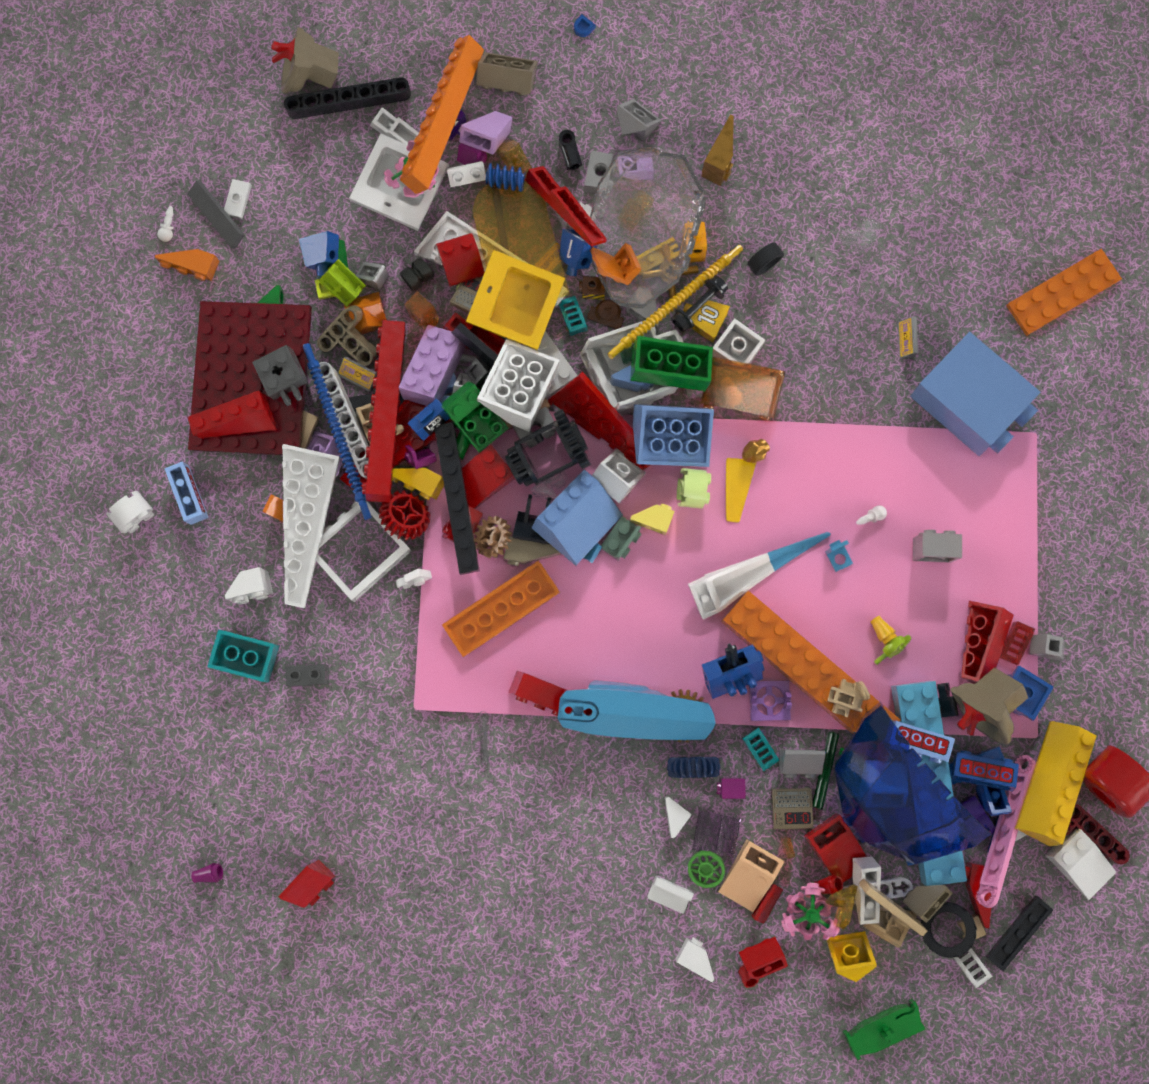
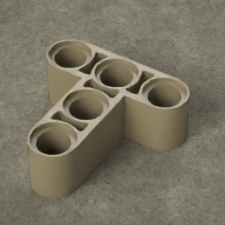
(344, 338)

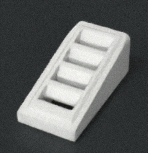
(983, 978)

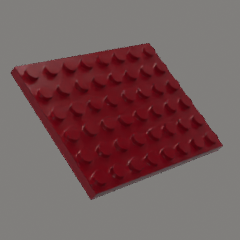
(227, 344)

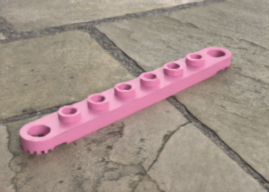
(1004, 838)

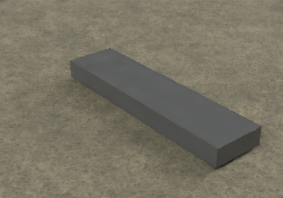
(216, 214)

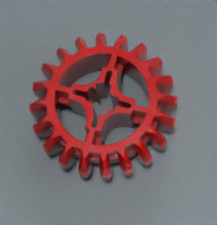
(415, 512)

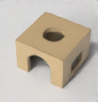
(980, 930)

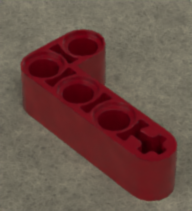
(1094, 832)

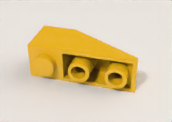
(422, 479)

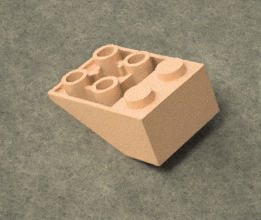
(751, 875)

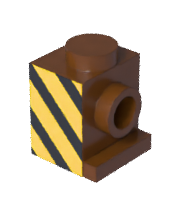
(596, 292)

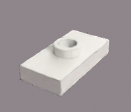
(237, 198)

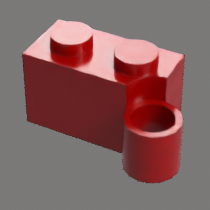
(761, 961)

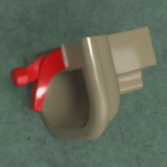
(305, 61)
(989, 705)

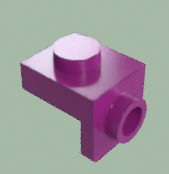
(419, 459)

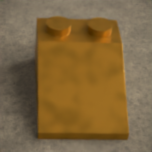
(718, 161)

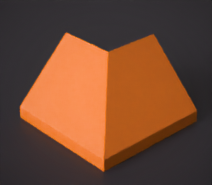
(372, 312)

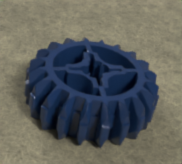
(693, 767)

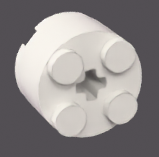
(129, 512)

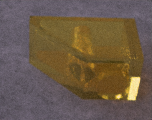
(513, 155)

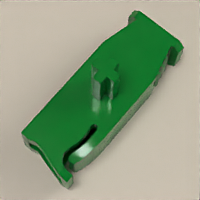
(884, 1029)

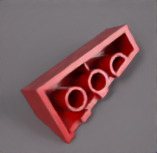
(235, 417)
(985, 639)

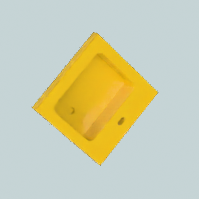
(518, 302)

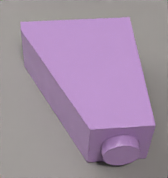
(486, 131)

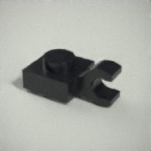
(947, 703)

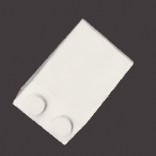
(1082, 863)

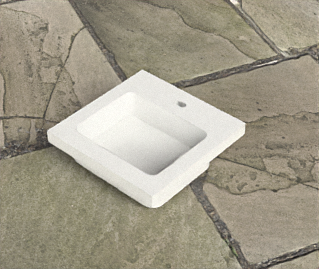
(374, 193)

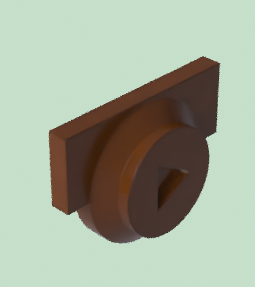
(607, 314)

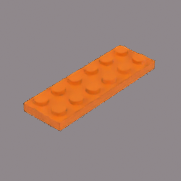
(1064, 292)
(500, 608)

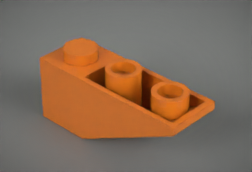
(194, 262)

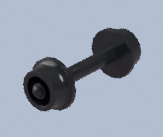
(682, 319)

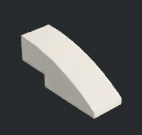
(393, 127)

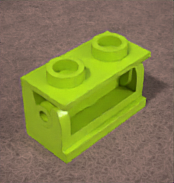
(342, 282)

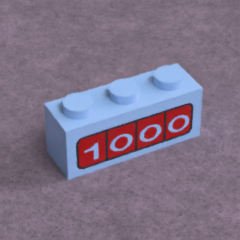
(186, 493)
(927, 742)

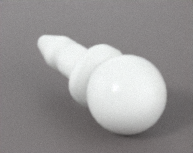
(165, 233)
(876, 514)

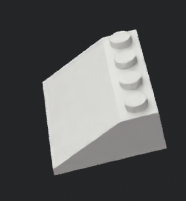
(518, 384)

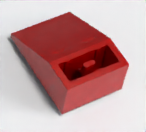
(835, 846)

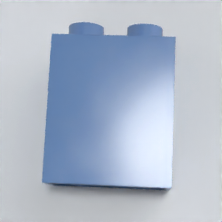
(977, 396)

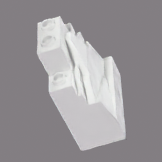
(602, 367)

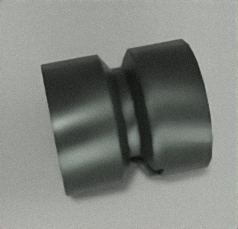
(417, 274)

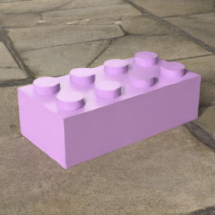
(431, 366)

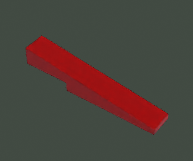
(565, 205)

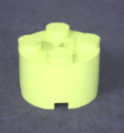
(693, 488)

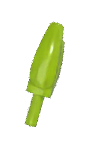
(894, 647)

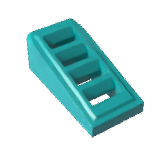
(577, 328)
(757, 732)

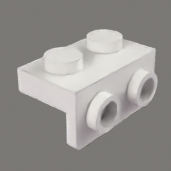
(466, 174)

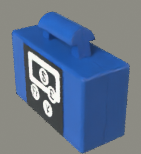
(428, 419)

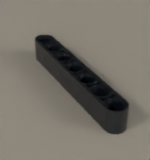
(339, 94)

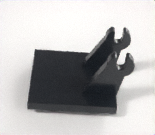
(524, 523)

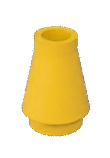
(883, 630)

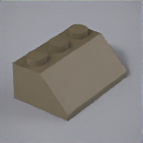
(506, 73)

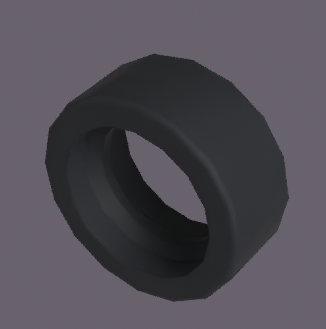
(765, 258)

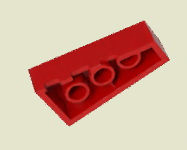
(538, 691)

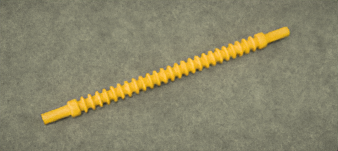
(626, 341)

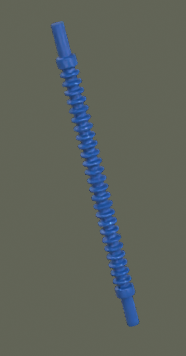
(314, 365)

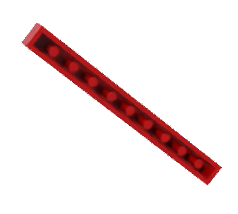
(385, 413)

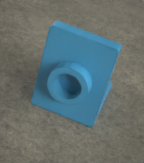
(838, 548)

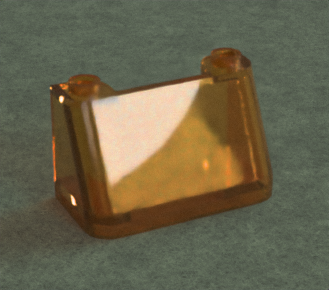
(743, 388)

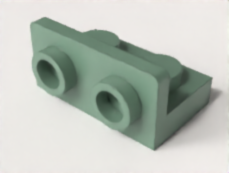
(620, 538)

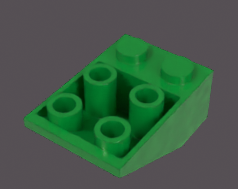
(472, 418)

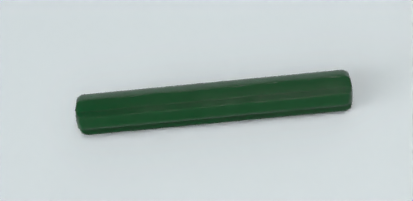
(823, 779)

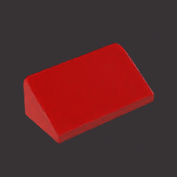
(767, 903)

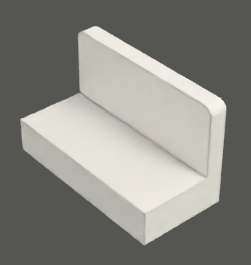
(670, 894)

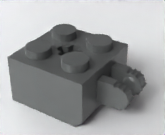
(292, 376)

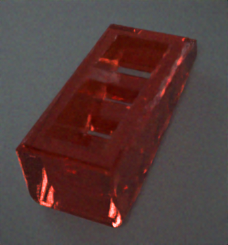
(1010, 640)

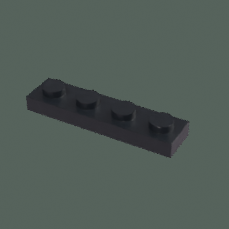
(1019, 933)

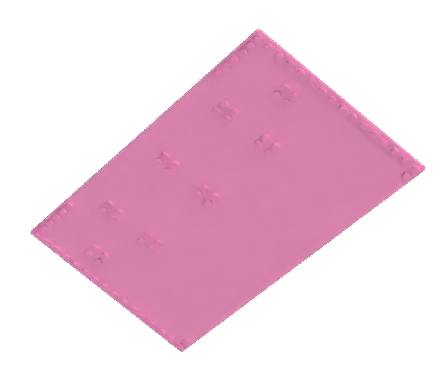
(639, 617)

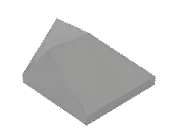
(636, 119)

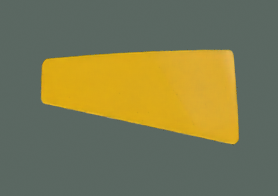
(738, 480)

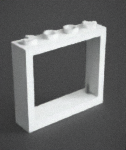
(376, 574)

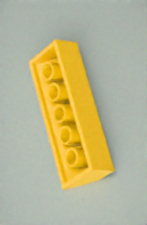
(1055, 783)

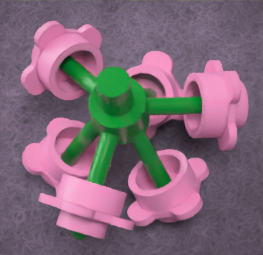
(807, 924)

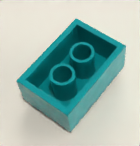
(243, 656)

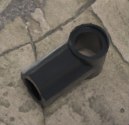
(569, 150)

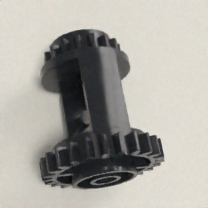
(574, 443)

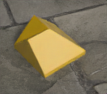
(852, 955)

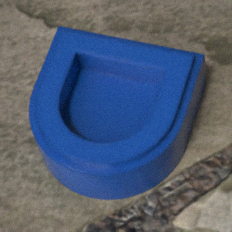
(583, 26)

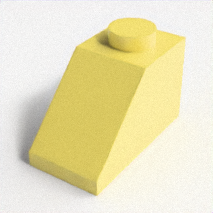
(654, 518)

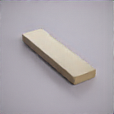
(892, 907)

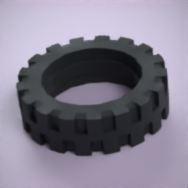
(967, 942)

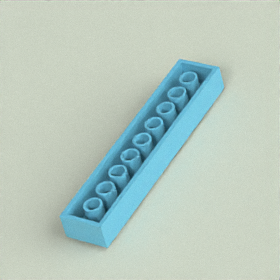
(919, 706)

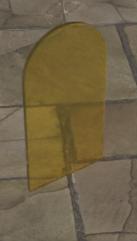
(518, 227)

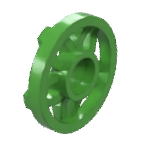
(706, 869)

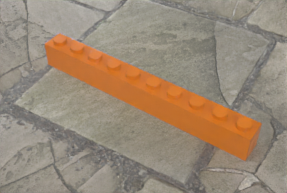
(441, 115)

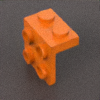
(621, 267)

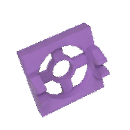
(784, 714)

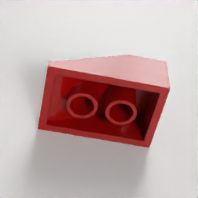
(485, 476)
(308, 885)

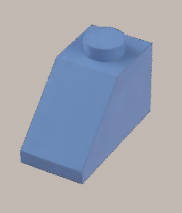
(622, 380)

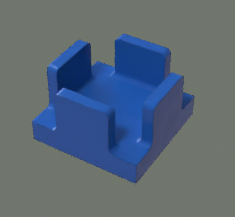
(1037, 692)

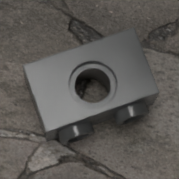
(307, 675)

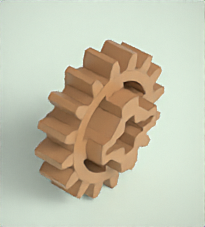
(492, 537)

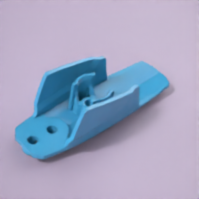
(634, 713)

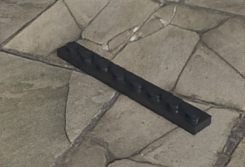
(457, 499)

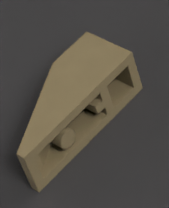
(527, 551)

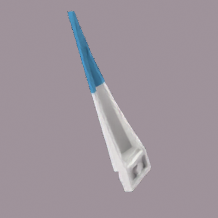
(727, 584)

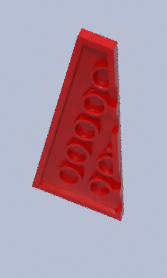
(596, 415)

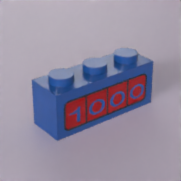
(985, 771)

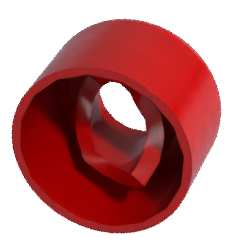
(1118, 781)

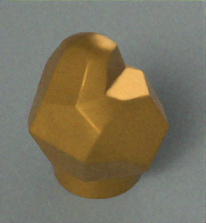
(755, 451)

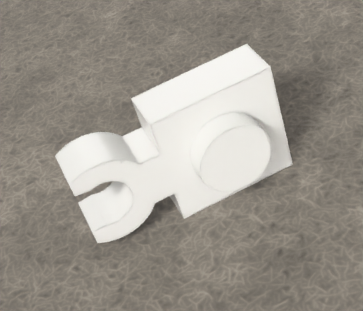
(415, 577)

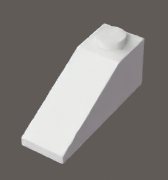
(867, 908)

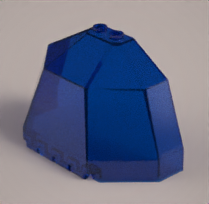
(894, 799)

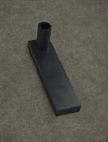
(475, 344)

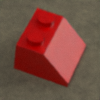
(460, 259)

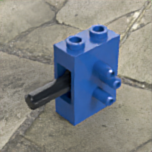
(733, 671)

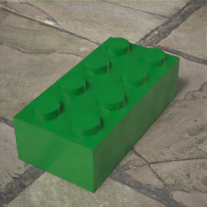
(671, 363)

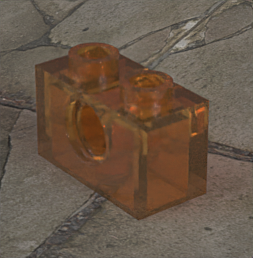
(421, 311)

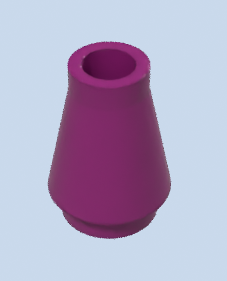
(209, 873)

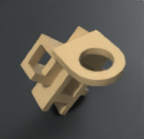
(855, 691)

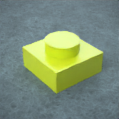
(322, 291)

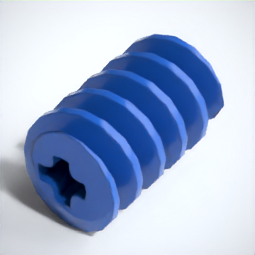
(505, 177)

